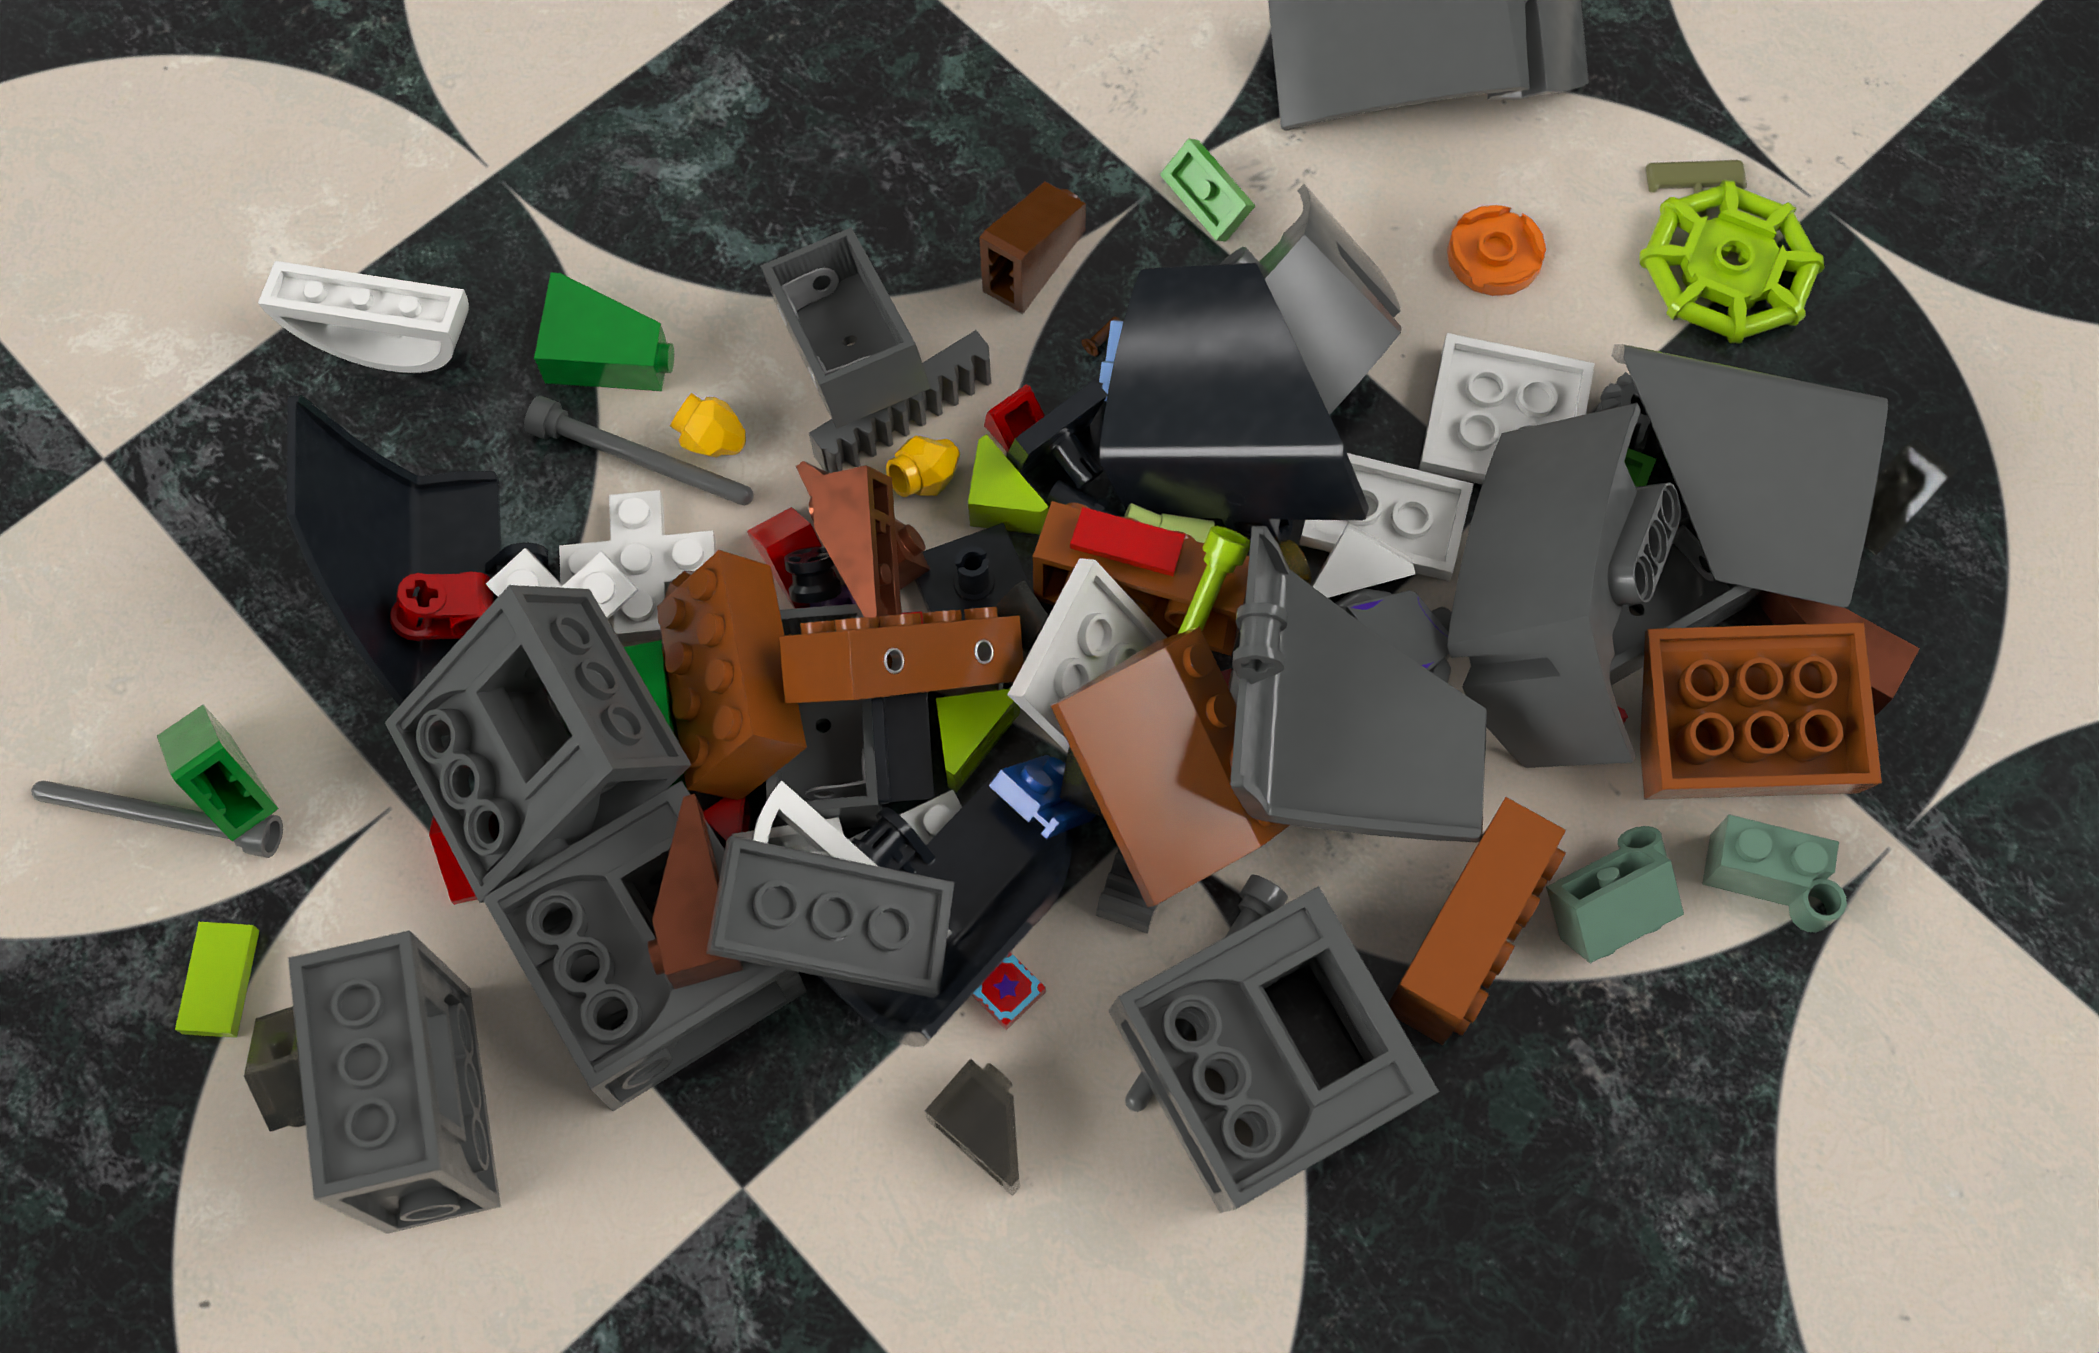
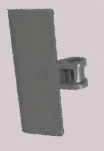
(1766, 469)
(1343, 722)

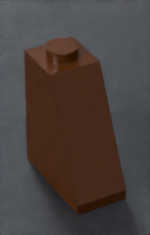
(1030, 244)

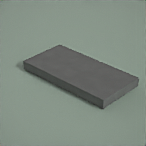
(831, 917)

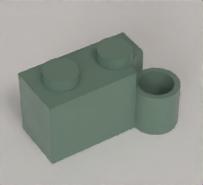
(1777, 868)
(1617, 896)

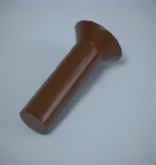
(1091, 345)

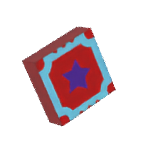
(1009, 991)

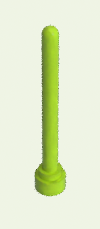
(1224, 552)

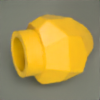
(709, 427)
(923, 466)

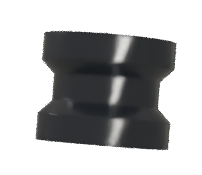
(812, 575)

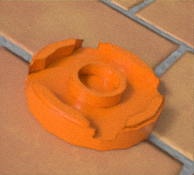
(1496, 250)

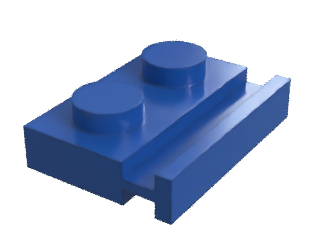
(1035, 791)

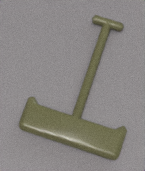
(1694, 175)

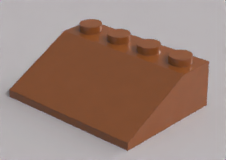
(1757, 712)
(1160, 764)

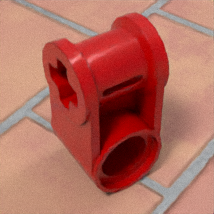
(444, 602)

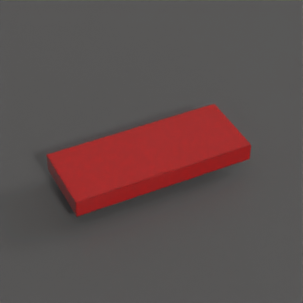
(1127, 541)

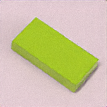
(217, 979)

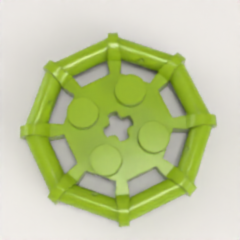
(1733, 286)

